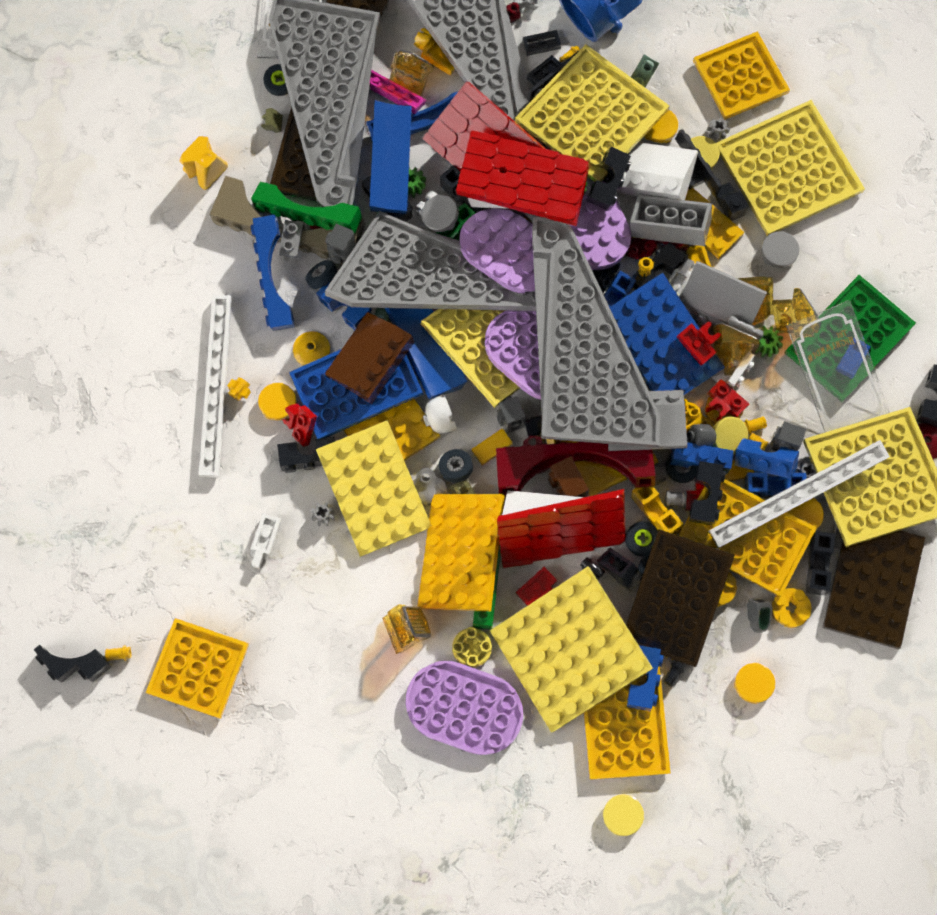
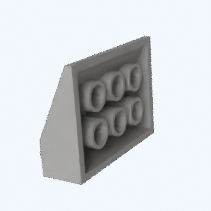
(718, 296)
(672, 422)

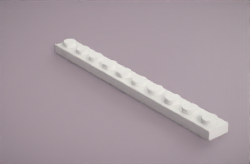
(215, 386)
(798, 494)

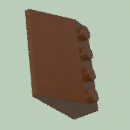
(370, 357)

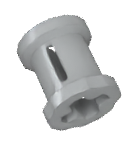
(675, 499)

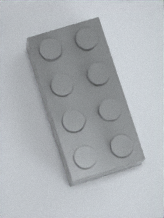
(671, 220)

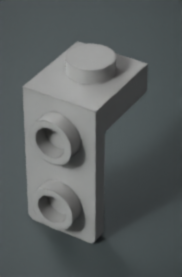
(291, 238)

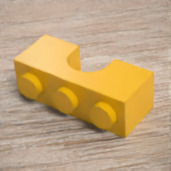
(650, 504)

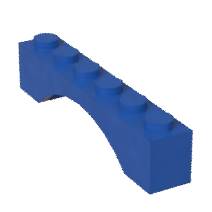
(422, 119)
(267, 235)

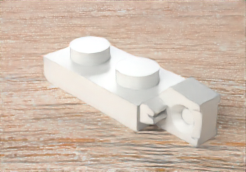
(681, 276)
(264, 539)

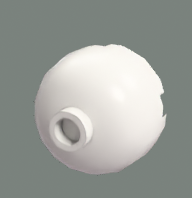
(439, 415)

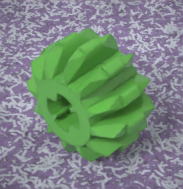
(416, 182)
(774, 342)

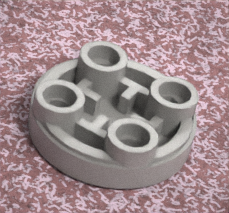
(440, 213)
(780, 250)

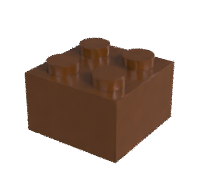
(567, 479)

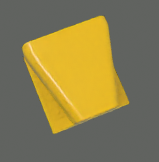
(202, 162)

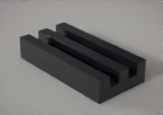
(543, 45)

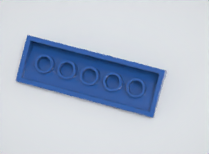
(390, 158)
(431, 363)

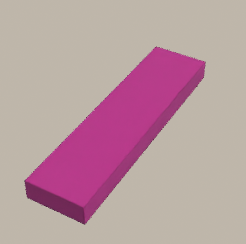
(395, 92)

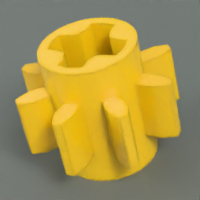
(239, 389)

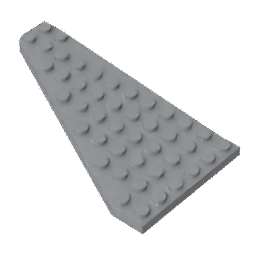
(480, 47)
(327, 74)
(417, 269)
(585, 366)

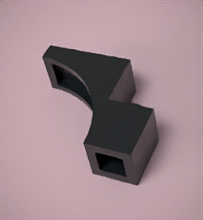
(91, 665)

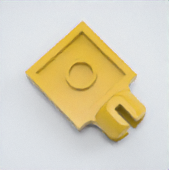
(432, 52)

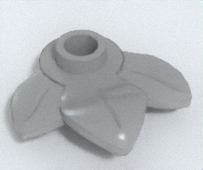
(428, 488)

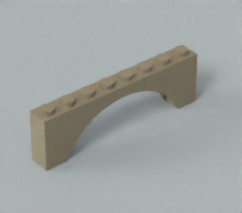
(236, 212)

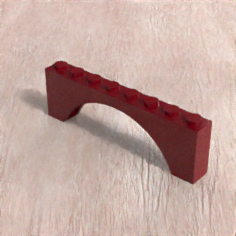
(521, 463)

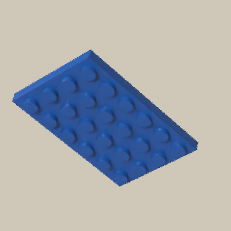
(649, 324)
(339, 407)

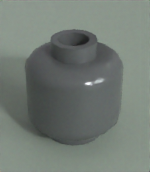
(701, 435)

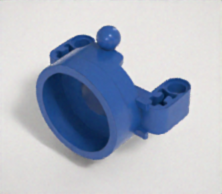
(598, 17)

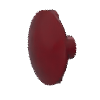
(641, 248)

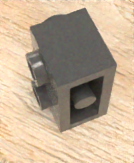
(340, 243)
(511, 414)
(788, 436)

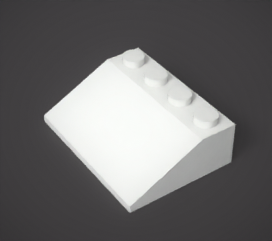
(659, 171)

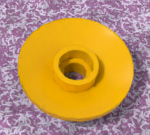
(303, 354)

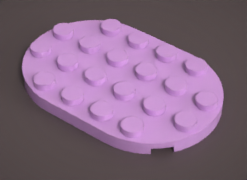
(602, 233)
(500, 247)
(513, 348)
(464, 707)

